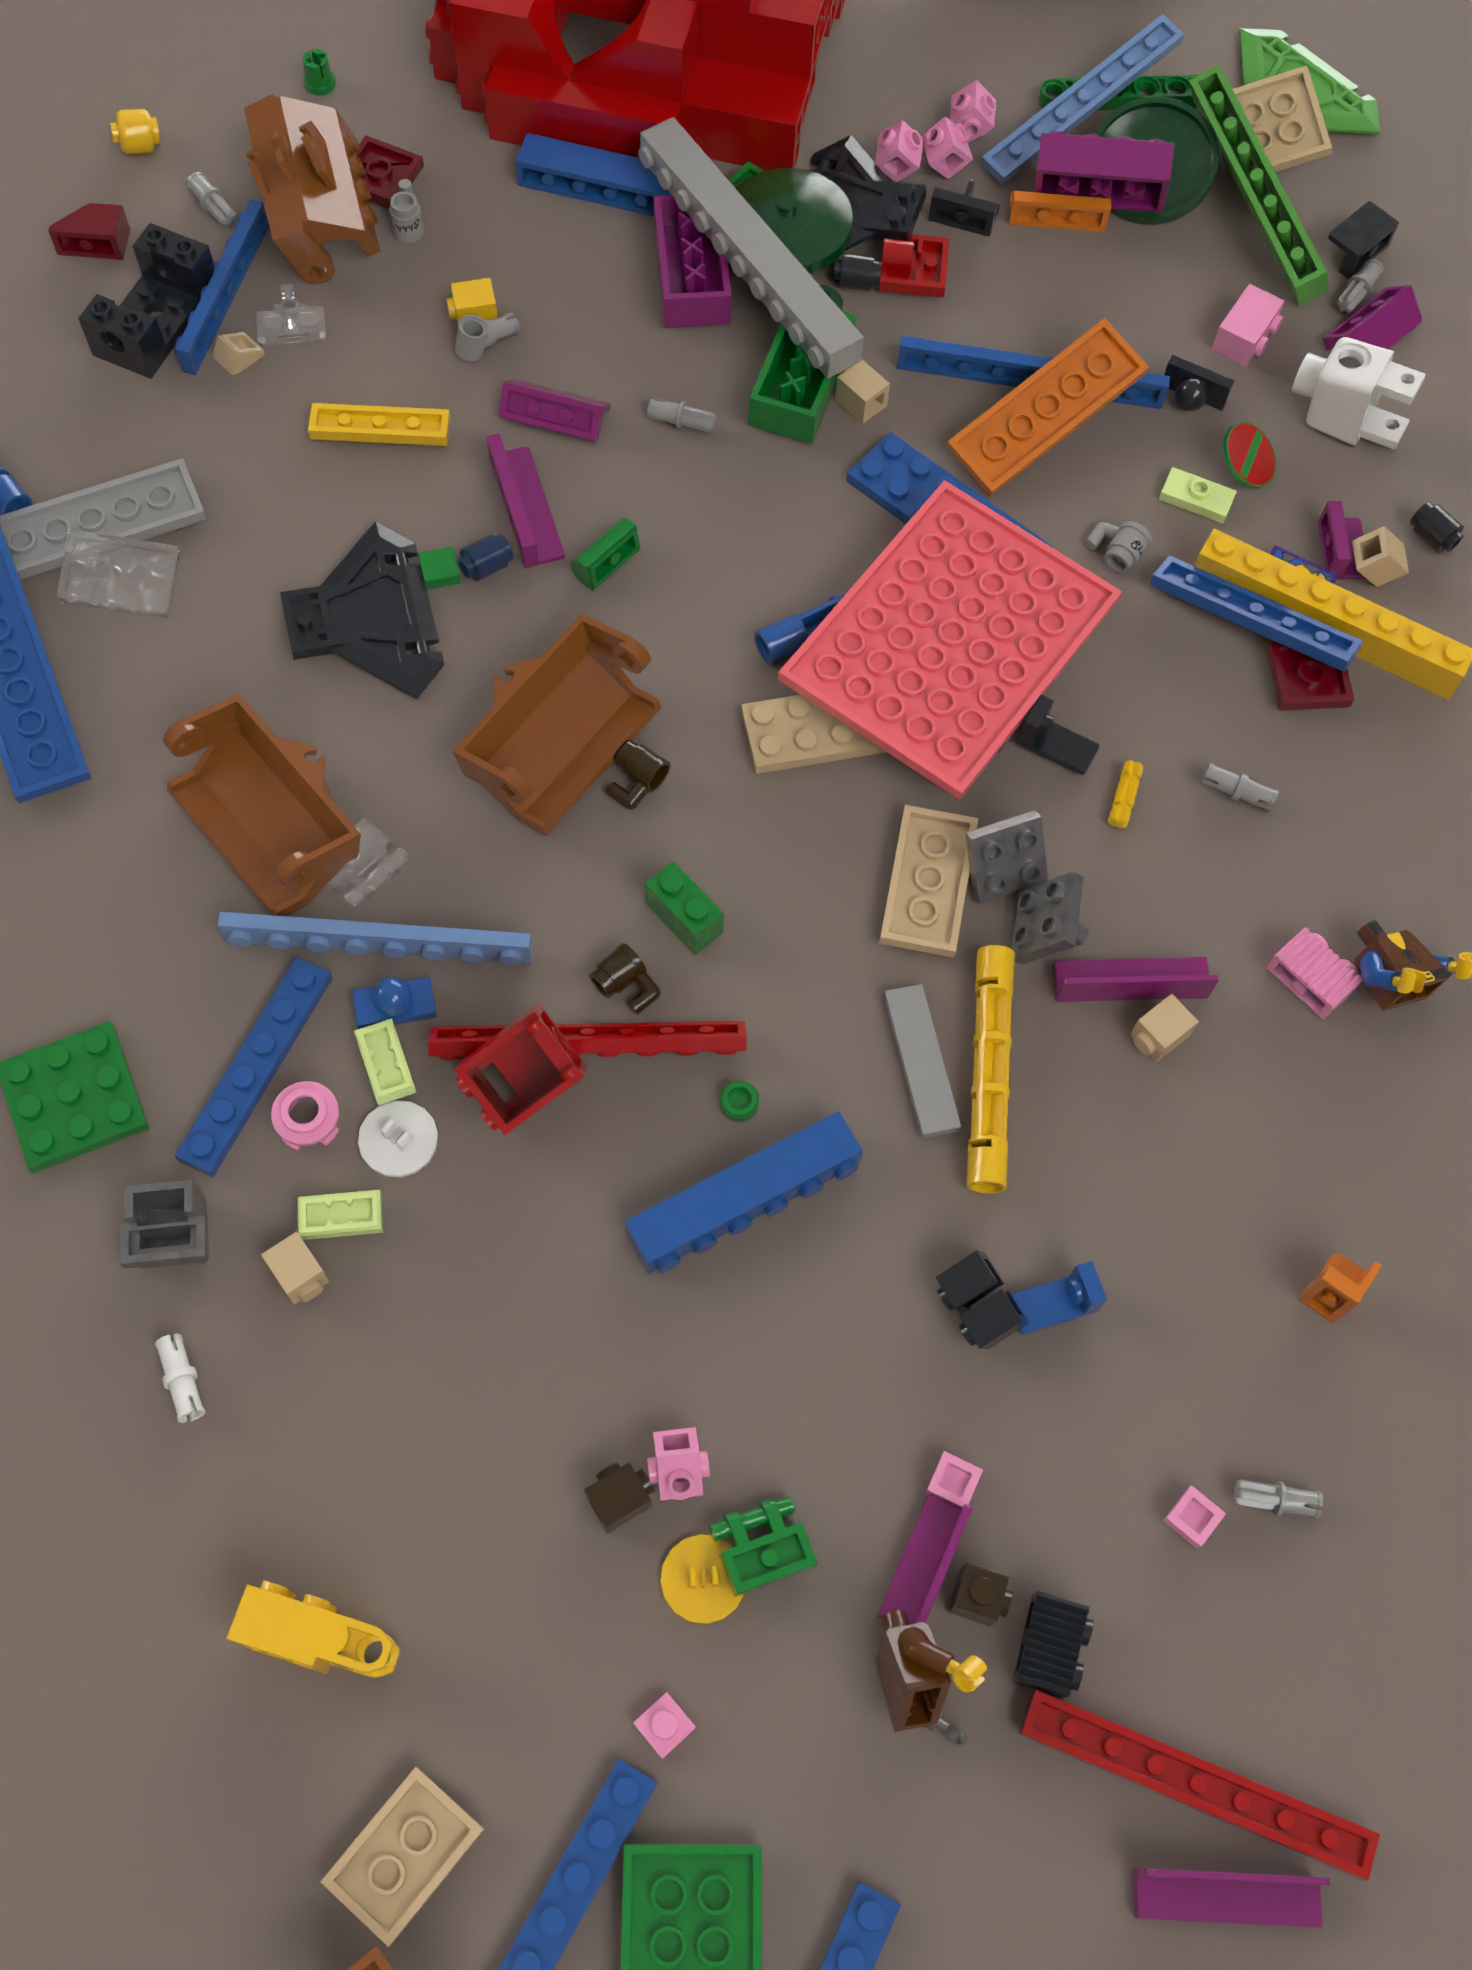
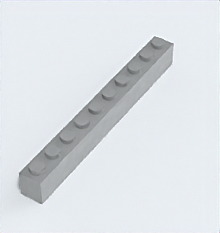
(751, 248)

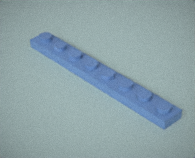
(1083, 98)
(384, 938)

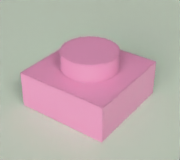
(954, 1480)
(1194, 1517)
(664, 1725)

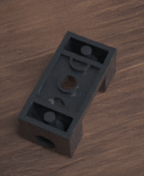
(170, 283)

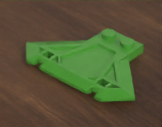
(1344, 111)

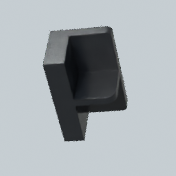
(963, 210)
(1363, 236)

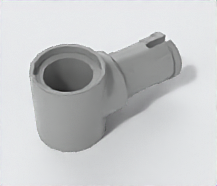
(477, 333)

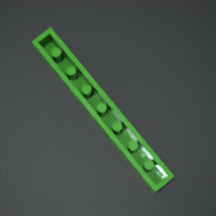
(1260, 186)

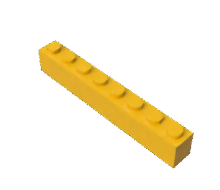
(1387, 637)

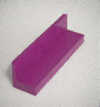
(525, 503)
(1132, 979)
(1228, 1897)

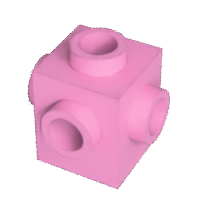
(973, 109)
(947, 147)
(899, 151)
(678, 1464)

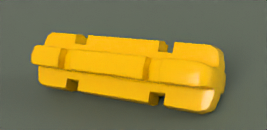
(1125, 794)

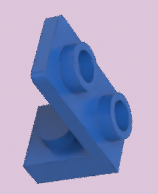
(1062, 1299)

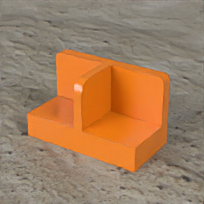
(1338, 1287)

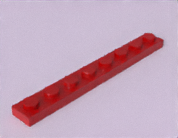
(608, 1038)
(1200, 1785)

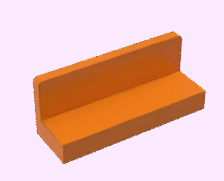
(1059, 211)

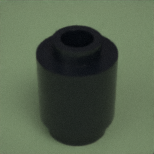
(857, 271)
(1437, 527)

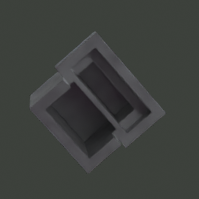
(164, 1225)

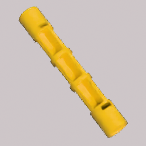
(991, 1070)

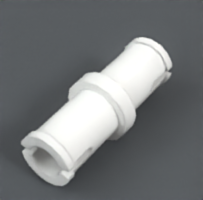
(180, 1378)

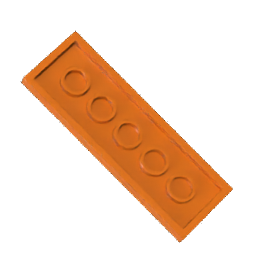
(1047, 407)

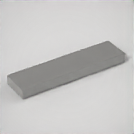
(922, 1061)

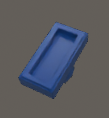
(396, 1000)

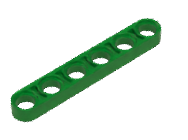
(1155, 84)

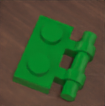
(767, 1558)

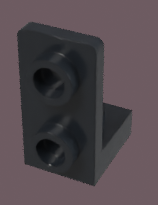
(1055, 741)

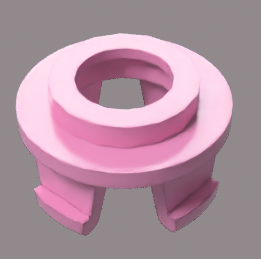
(320, 1129)

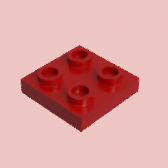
(915, 265)

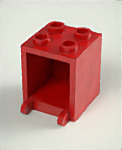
(533, 1061)

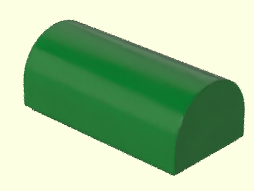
(606, 554)

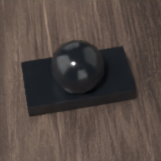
(1197, 385)

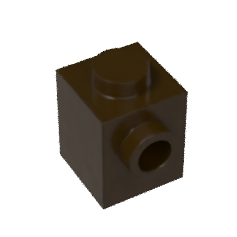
(619, 1495)
(980, 1595)

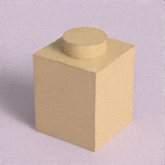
(862, 391)
(1380, 556)
(1163, 1028)
(296, 1269)

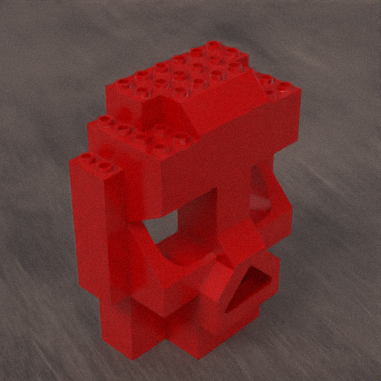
(720, 67)

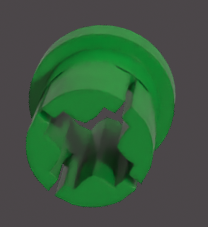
(318, 76)

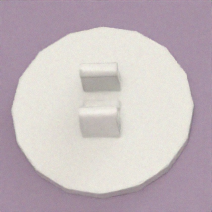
(398, 1138)

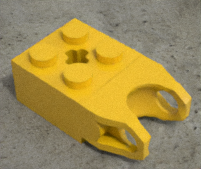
(308, 1632)

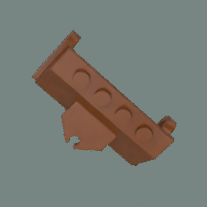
(309, 182)
(559, 723)
(261, 804)

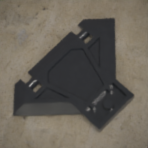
(877, 204)
(370, 613)

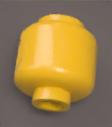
(135, 131)

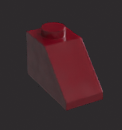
(92, 232)

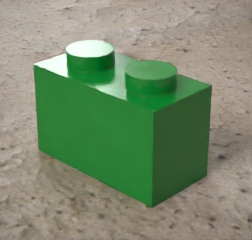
(684, 907)

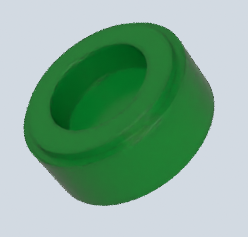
(739, 1101)

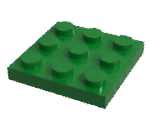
(72, 1097)
(691, 1907)

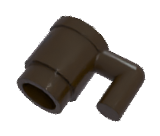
(641, 766)
(621, 970)

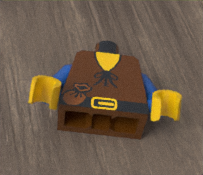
(1401, 967)

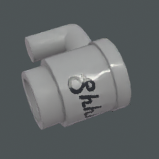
(406, 214)
(1126, 545)

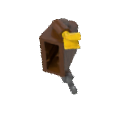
(917, 1675)

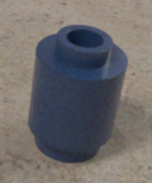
(485, 557)

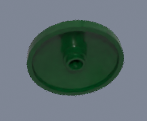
(1194, 152)
(803, 212)

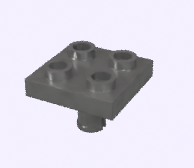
(1007, 856)
(1049, 918)

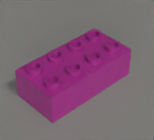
(1119, 168)
(690, 270)

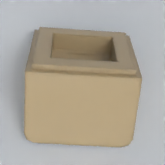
(236, 352)

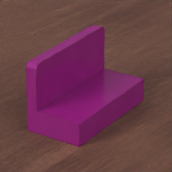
(1336, 540)

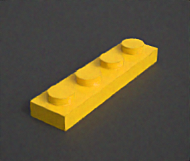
(379, 424)

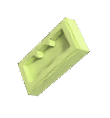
(1197, 495)
(385, 1061)
(340, 1214)

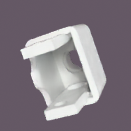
(1348, 389)

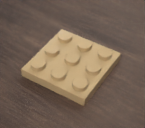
(1286, 118)

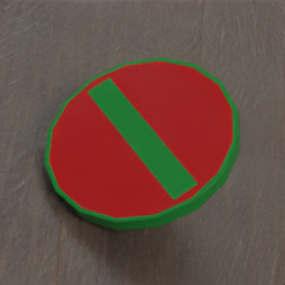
(1249, 455)

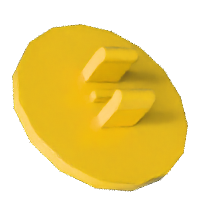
(697, 1582)

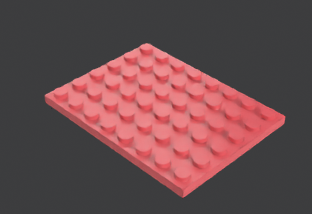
(950, 638)

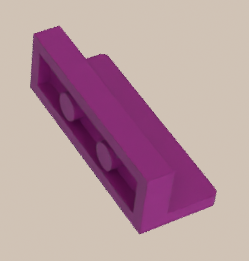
(1380, 320)
(552, 409)
(926, 1559)

